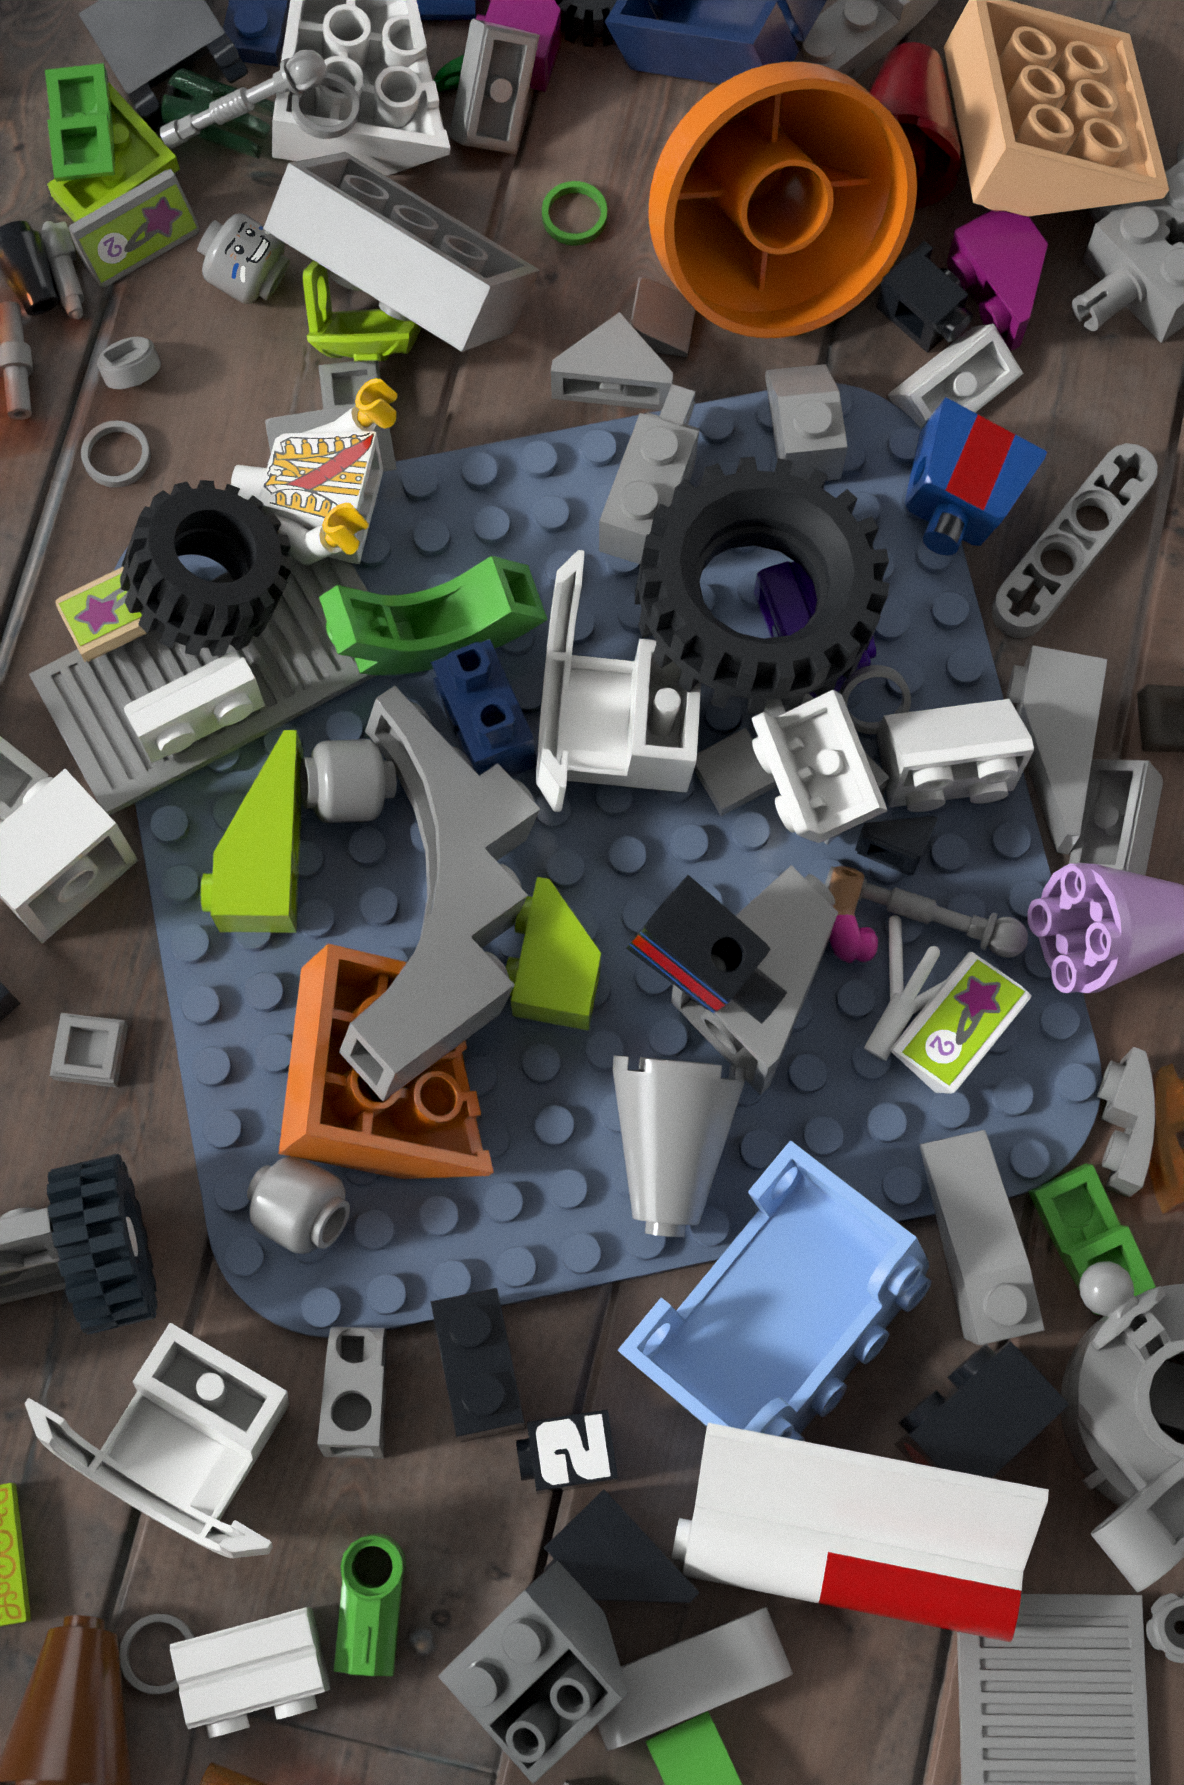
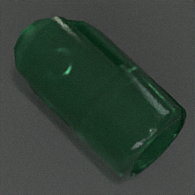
(199, 93)

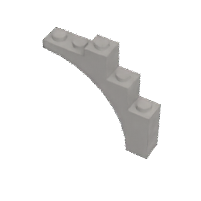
(471, 899)

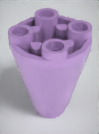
(1105, 925)

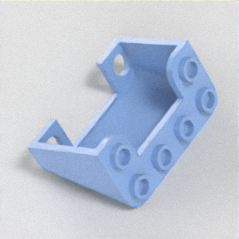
(785, 1305)

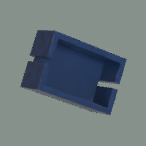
(709, 37)

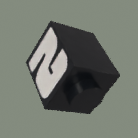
(568, 1452)

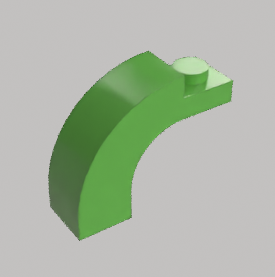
(414, 629)

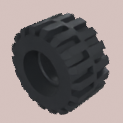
(217, 527)

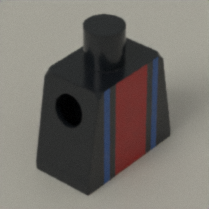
(680, 946)

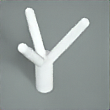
(902, 1001)

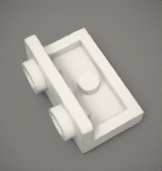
(194, 706)
(818, 768)

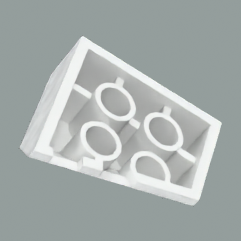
(385, 59)

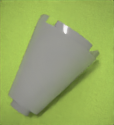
(673, 1136)

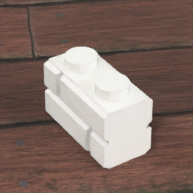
(249, 1670)

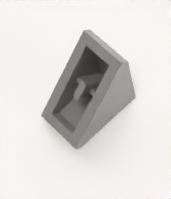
(612, 369)

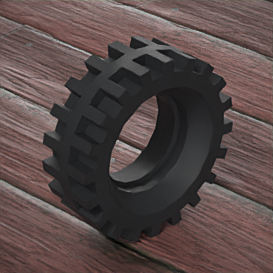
(778, 515)

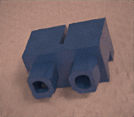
(484, 709)

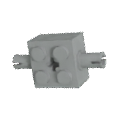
(1139, 263)

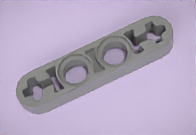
(1070, 537)

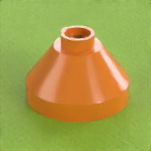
(782, 199)

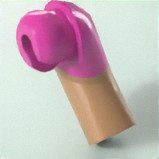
(847, 938)

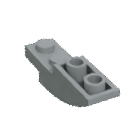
(859, 32)

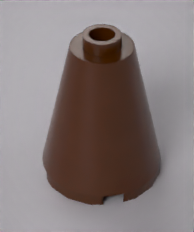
(71, 1712)

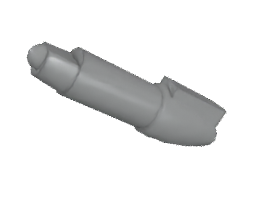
(60, 257)

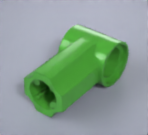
(369, 1613)

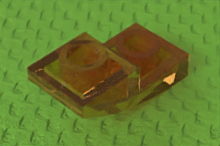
(1167, 1156)

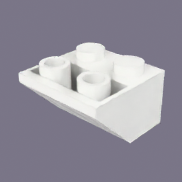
(953, 754)

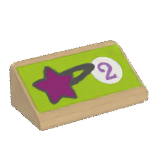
(99, 616)

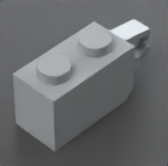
(654, 463)

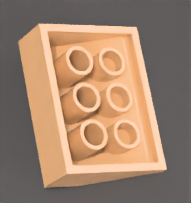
(1050, 111)

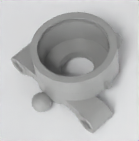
(1113, 1424)

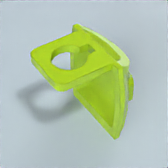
(354, 333)

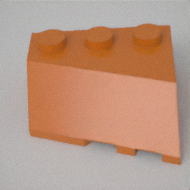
(335, 1114)

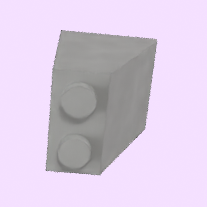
(796, 923)

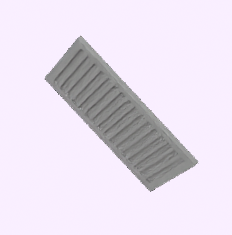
(290, 661)
(1059, 1697)

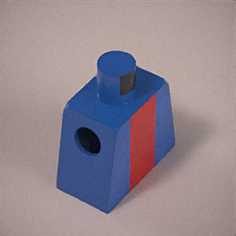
(966, 476)

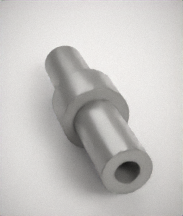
(15, 361)

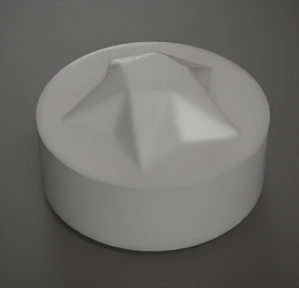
(128, 362)

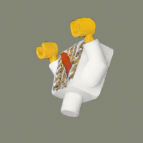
(325, 479)

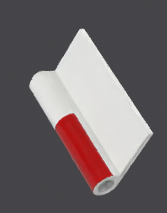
(860, 1532)

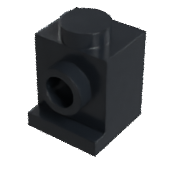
(924, 299)

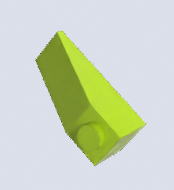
(259, 853)

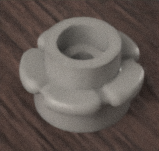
(1160, 1629)

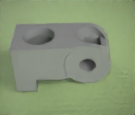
(354, 1394)

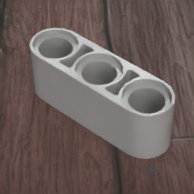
(696, 1677)

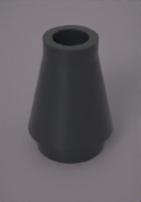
(26, 267)

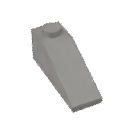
(1060, 707)
(980, 1240)

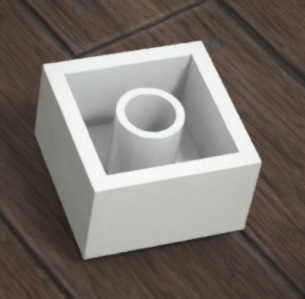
(58, 854)

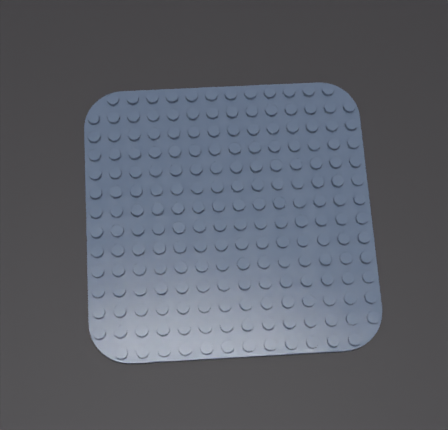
(546, 1091)

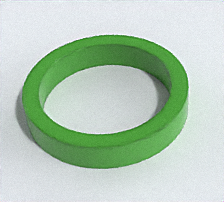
(574, 187)

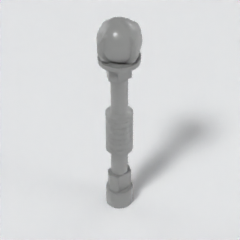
(296, 75)
(1004, 935)

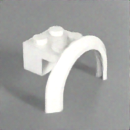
(610, 715)
(181, 1441)

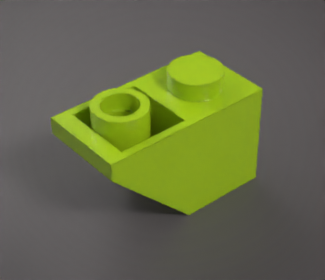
(557, 962)

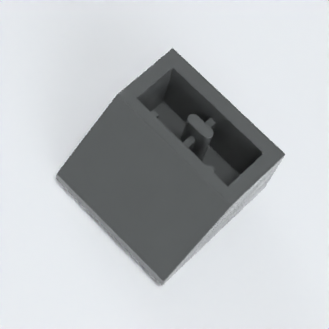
(540, 1672)

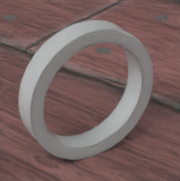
(335, 131)
(110, 427)
(869, 672)
(125, 1646)

